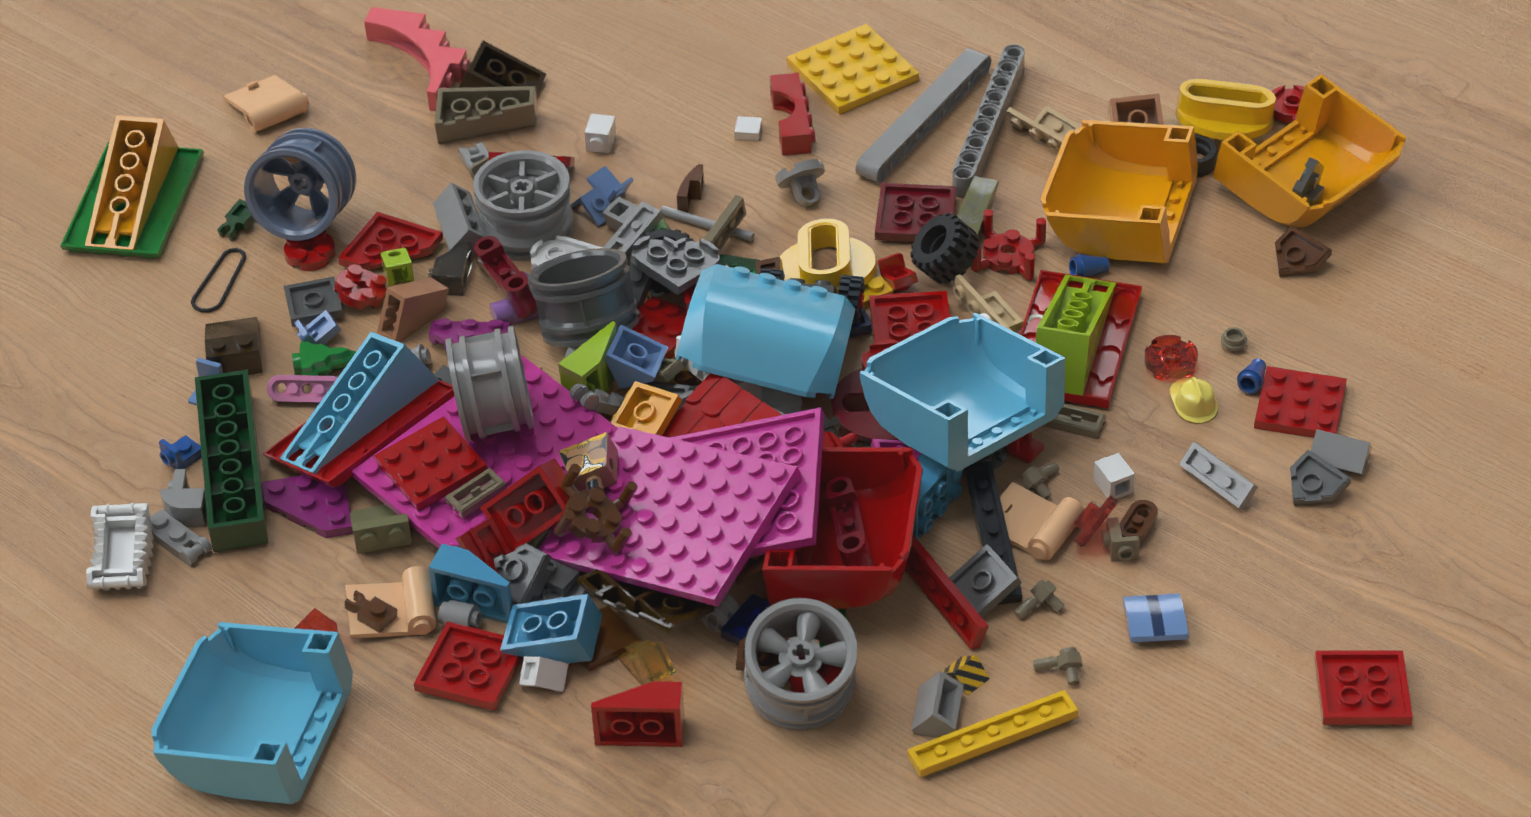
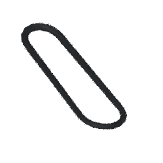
(210, 274)

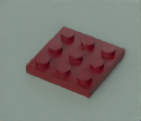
(908, 207)

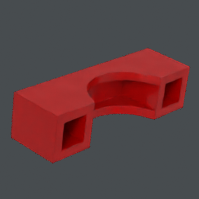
(795, 130)

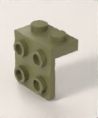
(379, 529)

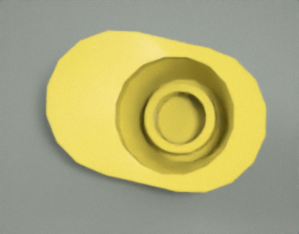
(1194, 400)

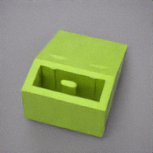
(588, 363)

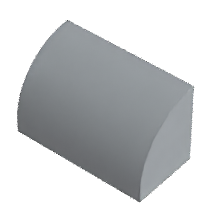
(1342, 451)
(937, 706)

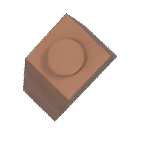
(411, 307)

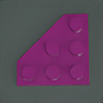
(445, 329)
(310, 504)

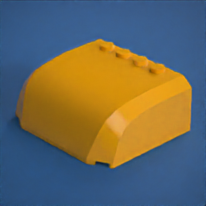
(1329, 128)
(1122, 189)

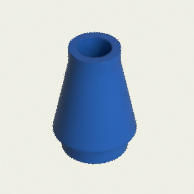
(1088, 265)
(1251, 377)

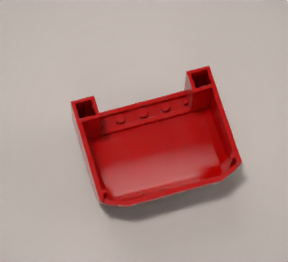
(888, 499)

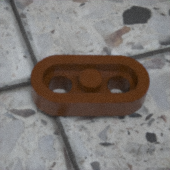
(1133, 522)

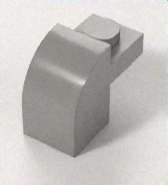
(183, 502)

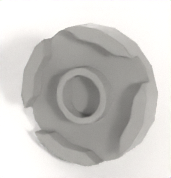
(802, 177)

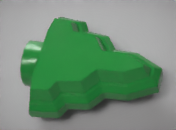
(320, 359)

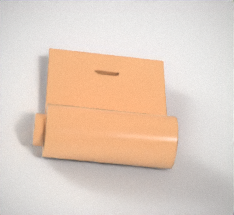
(268, 102)
(1037, 523)
(412, 599)

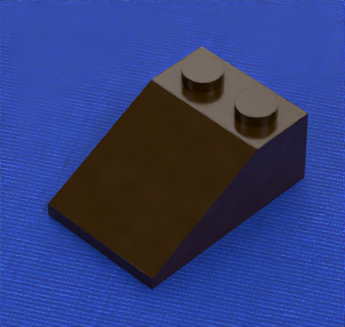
(499, 69)
(234, 345)

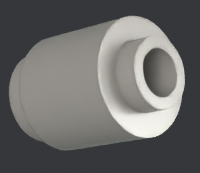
(460, 613)

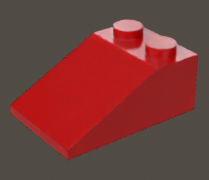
(529, 505)
(641, 716)

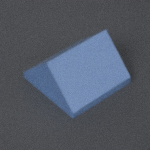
(634, 357)

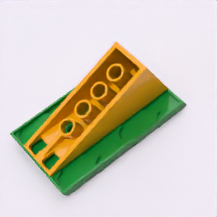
(134, 191)

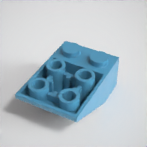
(937, 490)

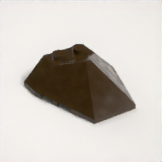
(649, 605)

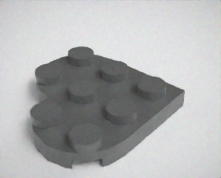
(674, 262)

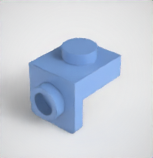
(319, 330)

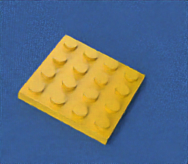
(852, 68)

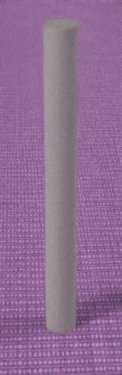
(703, 222)

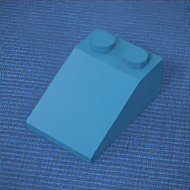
(465, 578)
(554, 629)

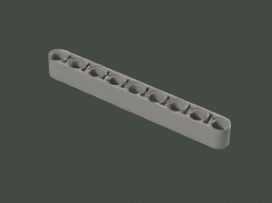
(923, 115)
(989, 118)

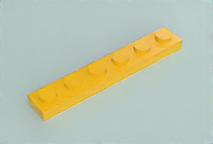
(992, 733)

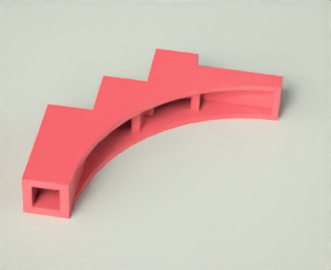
(430, 47)

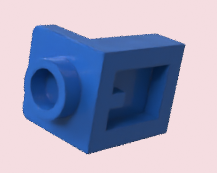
(180, 453)

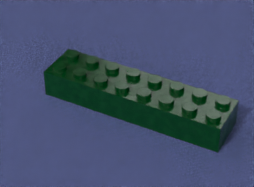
(230, 461)

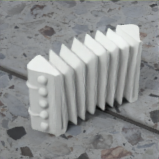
(120, 546)

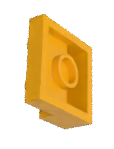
(647, 409)

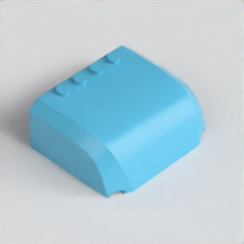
(766, 331)
(963, 389)
(253, 711)

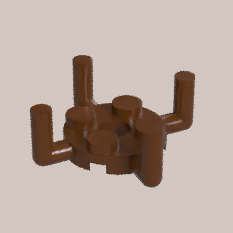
(594, 502)

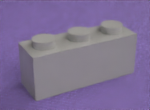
(458, 217)

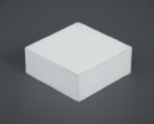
(748, 128)

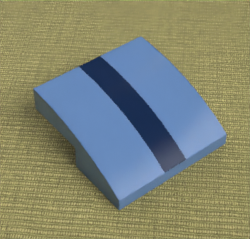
(1155, 618)

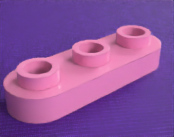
(295, 387)

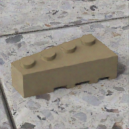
(483, 111)

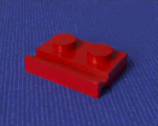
(484, 542)

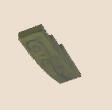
(977, 199)

